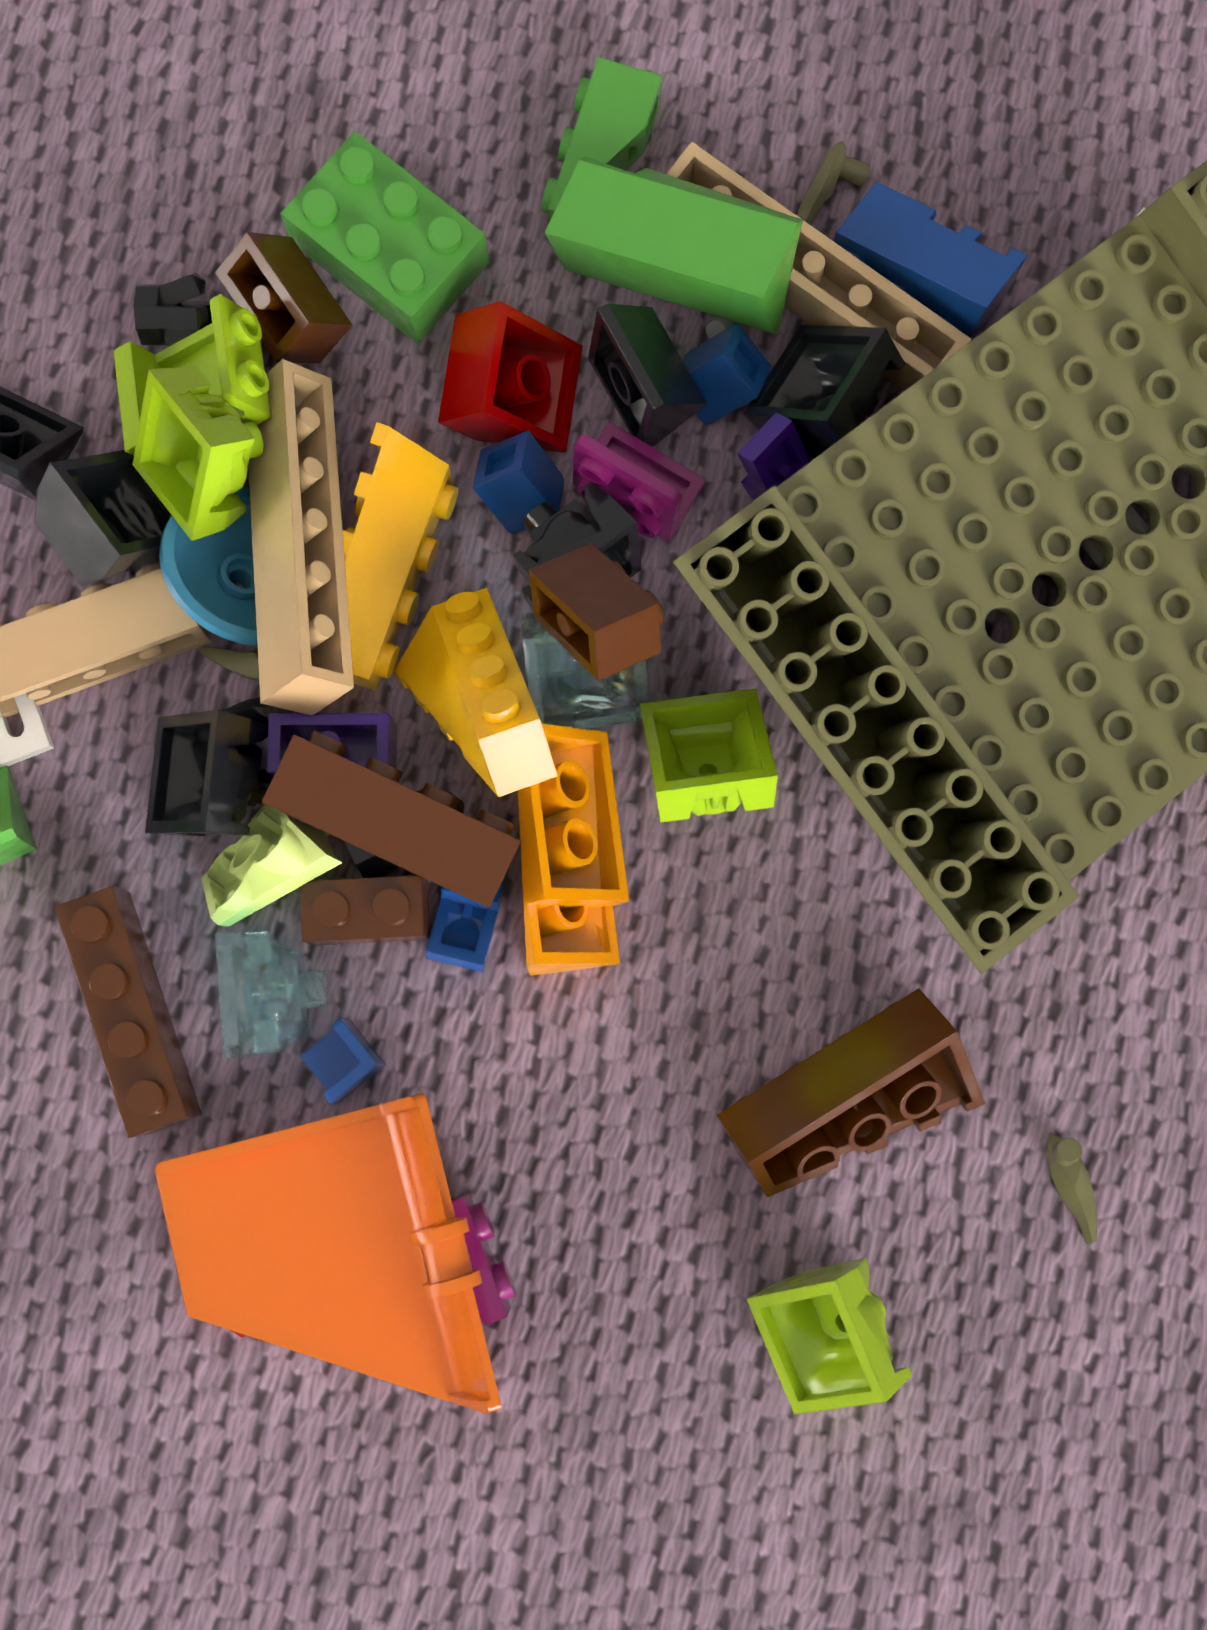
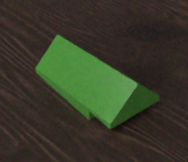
(676, 242)

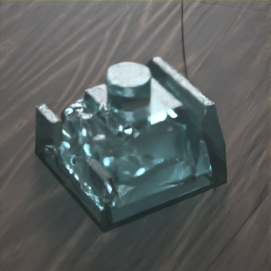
(569, 693)
(264, 994)

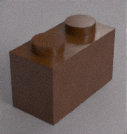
(287, 296)
(596, 611)
(365, 910)

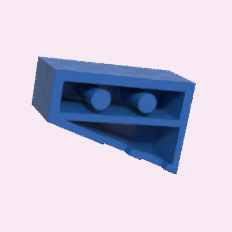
(927, 260)

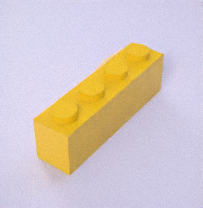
(391, 546)
(475, 691)

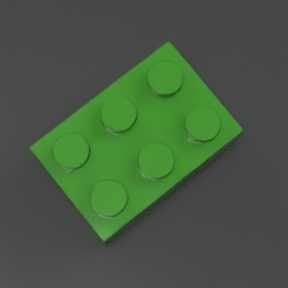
(386, 237)

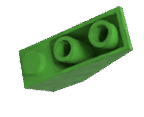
(612, 123)

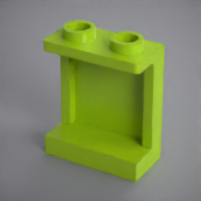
(225, 354)

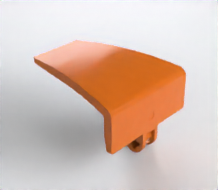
(336, 1249)

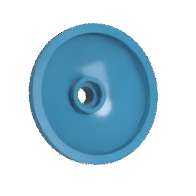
(201, 574)

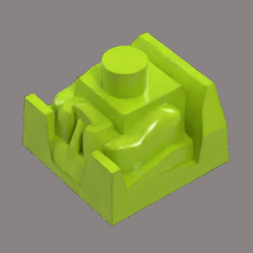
(194, 450)
(709, 754)
(828, 1338)

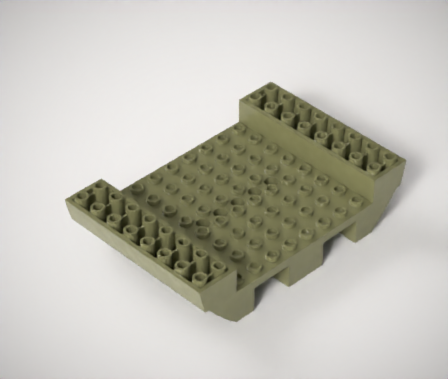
(883, 555)

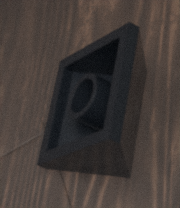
(642, 371)
(31, 441)

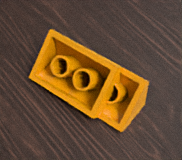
(572, 856)

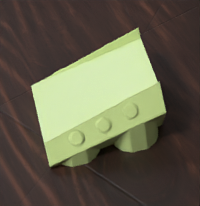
(265, 865)

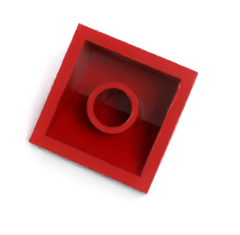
(509, 378)

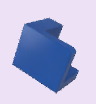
(727, 372)
(516, 478)
(342, 1060)

